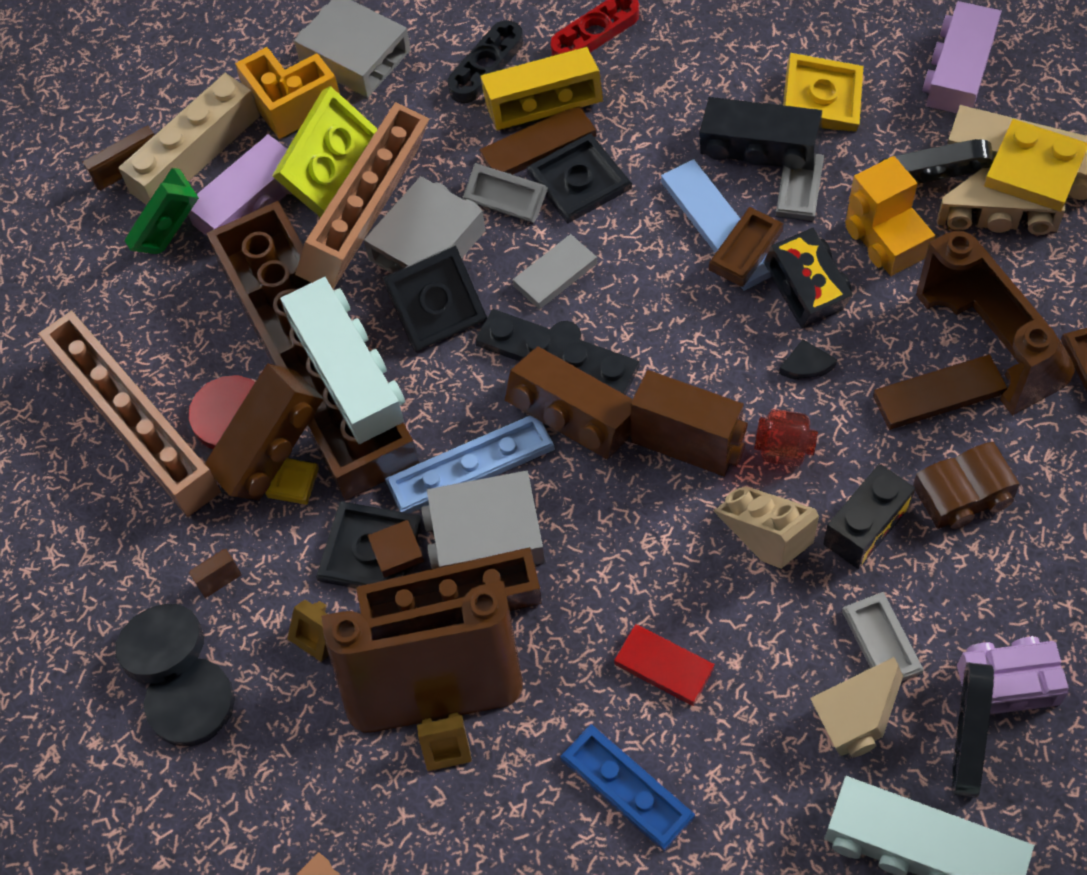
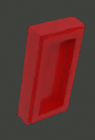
(664, 664)

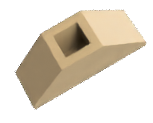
(994, 209)
(769, 524)

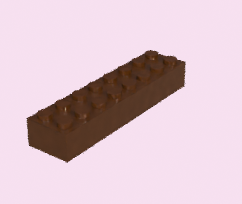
(260, 264)

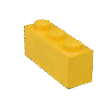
(542, 88)

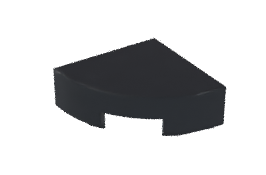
(807, 362)

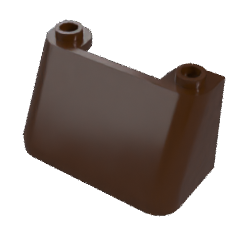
(965, 276)
(427, 671)

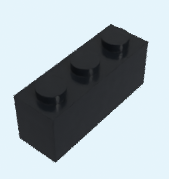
(761, 133)

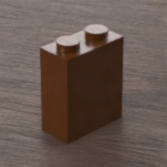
(688, 423)

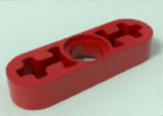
(599, 16)

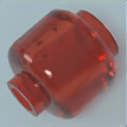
(785, 438)

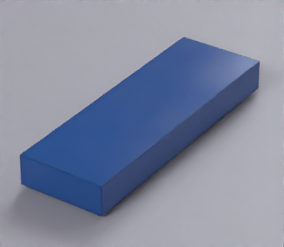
(627, 787)

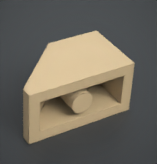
(859, 708)

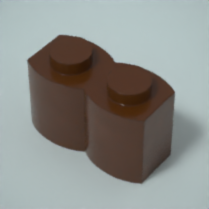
(966, 485)

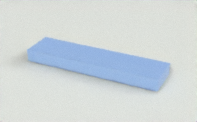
(706, 209)
(470, 462)

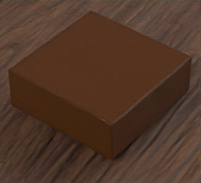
(395, 548)
(215, 573)

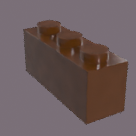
(570, 402)
(263, 432)

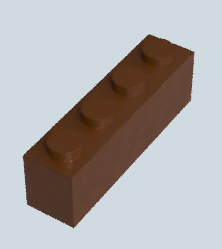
(436, 595)

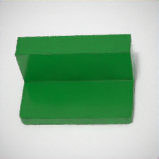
(162, 214)

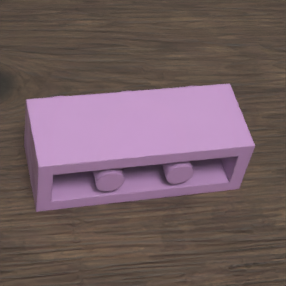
(961, 57)
(241, 187)

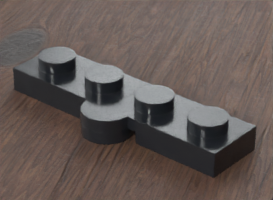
(518, 337)

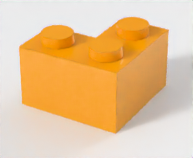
(284, 94)
(884, 216)

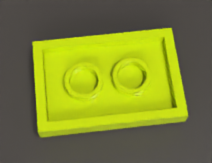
(324, 150)

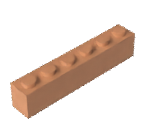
(362, 196)
(130, 414)

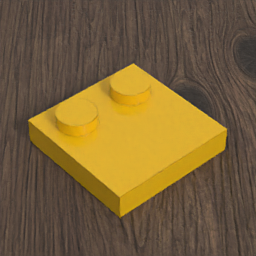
(826, 87)
(1036, 165)

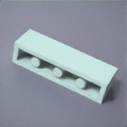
(343, 360)
(918, 837)

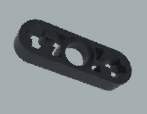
(486, 48)
(947, 160)
(972, 729)

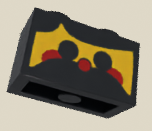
(808, 277)
(868, 516)

